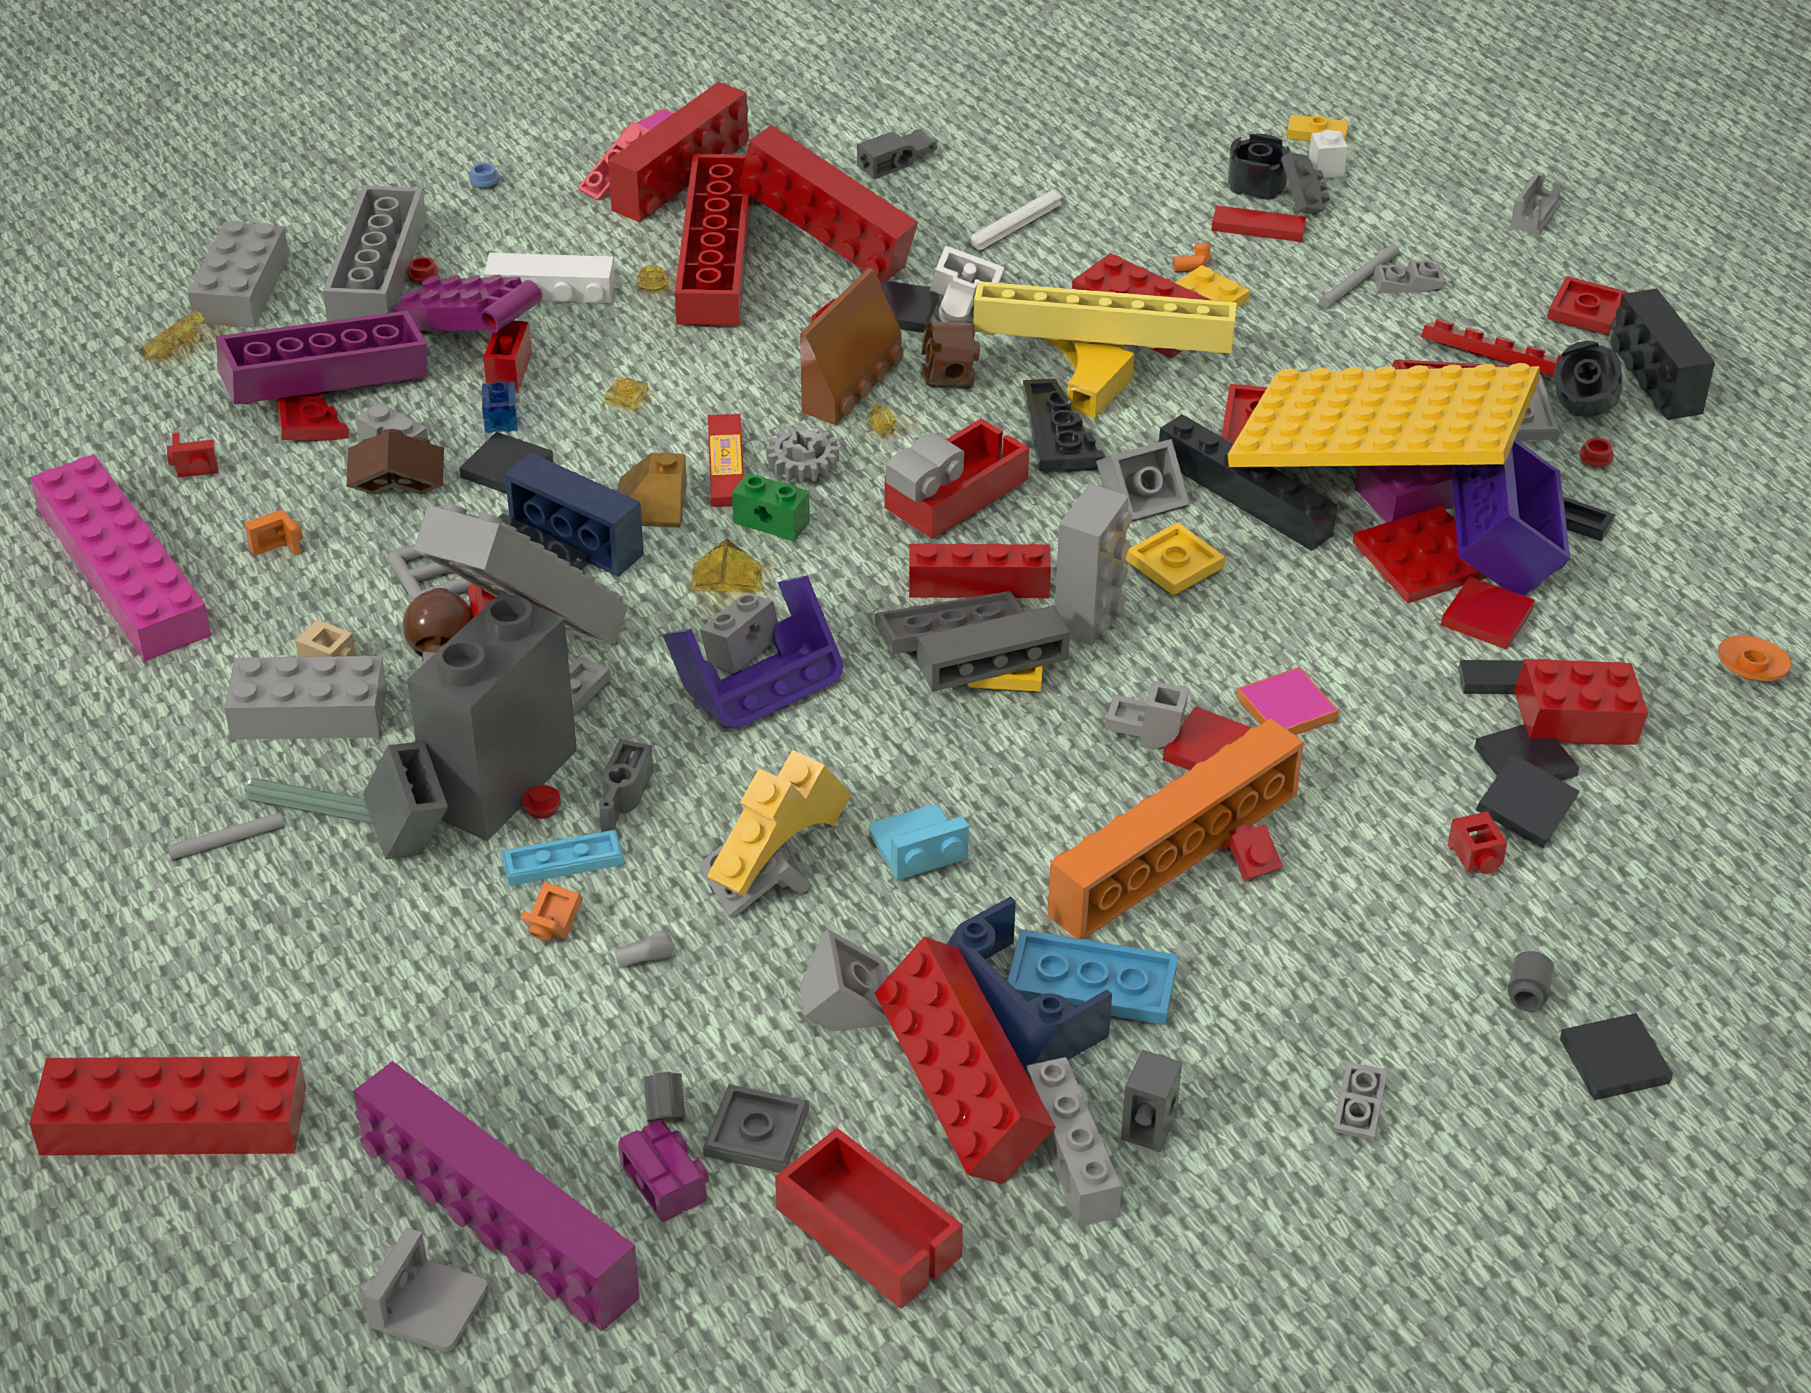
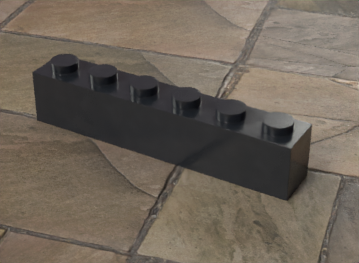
(1256, 490)

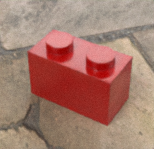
(508, 354)

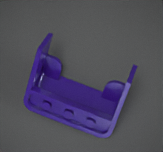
(803, 664)

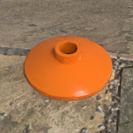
(1754, 658)

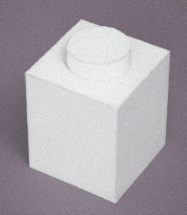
(1328, 153)

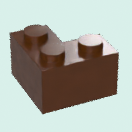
(395, 461)

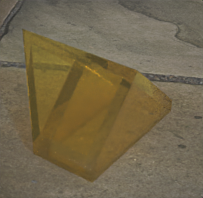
(727, 570)

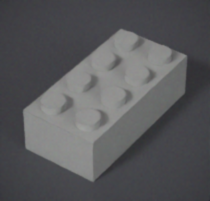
(239, 273)
(1092, 562)
(306, 697)

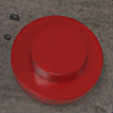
(422, 269)
(1597, 452)
(541, 801)

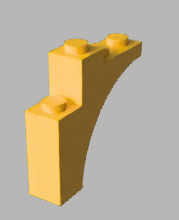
(1099, 373)
(773, 813)

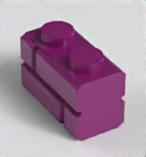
(663, 1169)

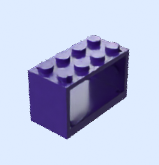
(1511, 519)

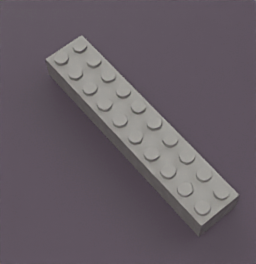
(508, 562)

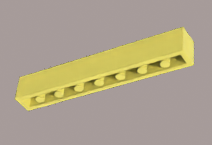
(1104, 317)

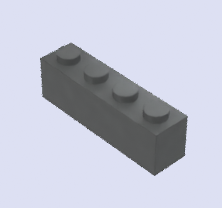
(993, 648)

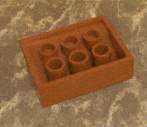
(848, 350)

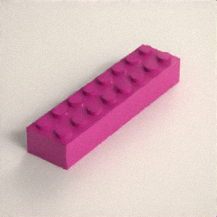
(120, 557)

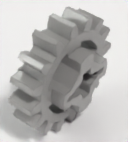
(802, 454)

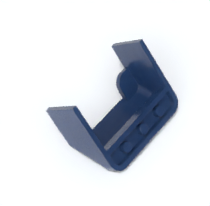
(1045, 1025)

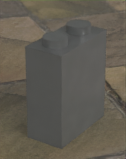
(405, 800)

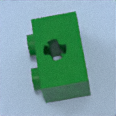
(771, 507)

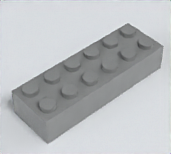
(375, 252)

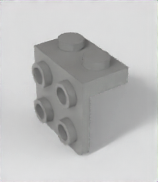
(421, 1297)

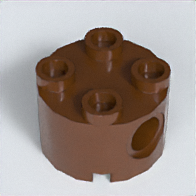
(949, 354)

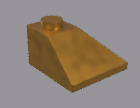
(659, 486)

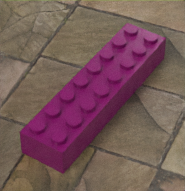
(497, 1196)

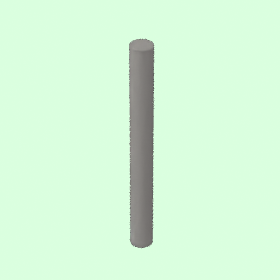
(1358, 276)

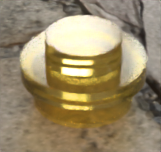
(652, 278)
(881, 420)

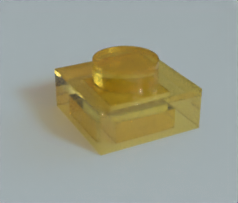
(626, 393)

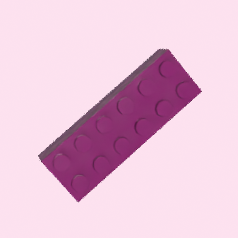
(321, 357)

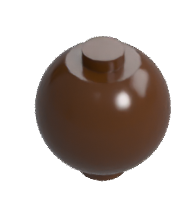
(434, 619)

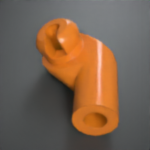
(1192, 262)

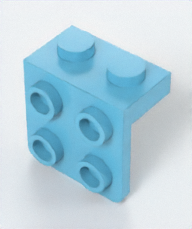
(920, 841)

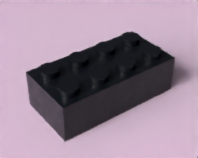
(1662, 354)

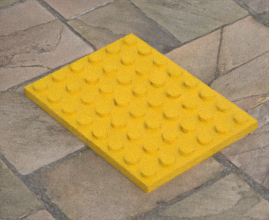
(1387, 417)

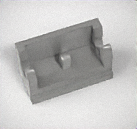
(1535, 205)

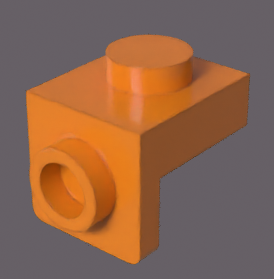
(273, 532)
(552, 913)

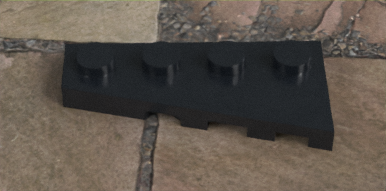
(1056, 429)

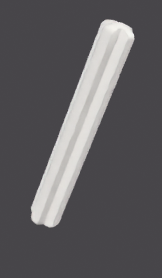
(1015, 220)

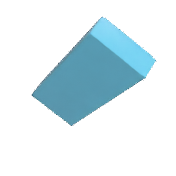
(562, 857)

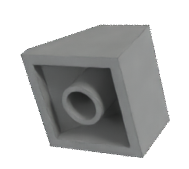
(1147, 476)

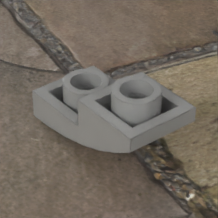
(1417, 277)
(1360, 1101)

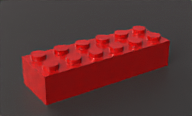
(661, 160)
(827, 203)
(964, 1061)
(169, 1105)

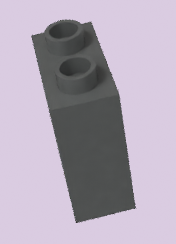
(495, 711)

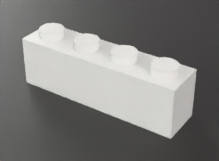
(559, 276)

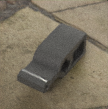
(892, 152)
(624, 781)
(664, 1096)

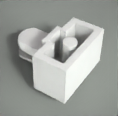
(957, 280)

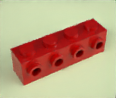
(979, 570)

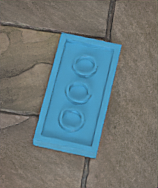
(1083, 968)

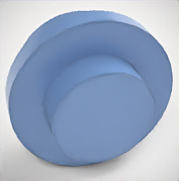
(483, 175)

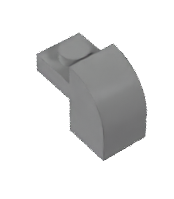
(1155, 720)

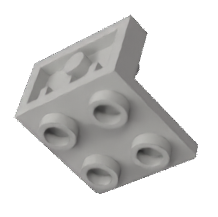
(779, 869)

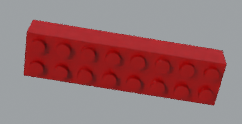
(713, 242)

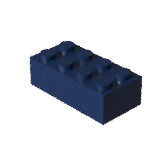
(576, 512)

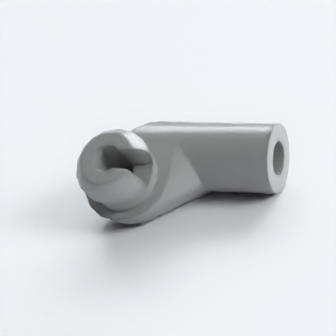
(656, 947)

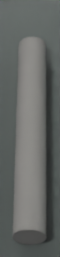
(225, 836)

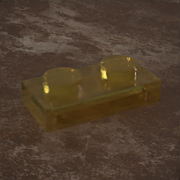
(163, 343)

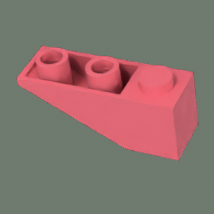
(597, 181)

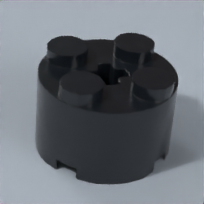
(1257, 166)
(1605, 382)

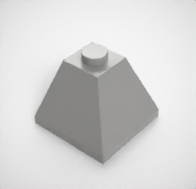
(842, 985)

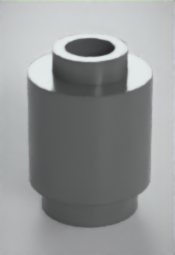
(1530, 980)

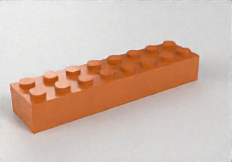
(1173, 829)

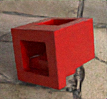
(1480, 851)

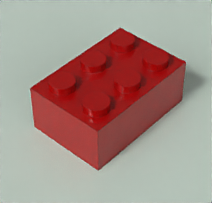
(1581, 701)

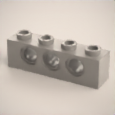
(1076, 1145)

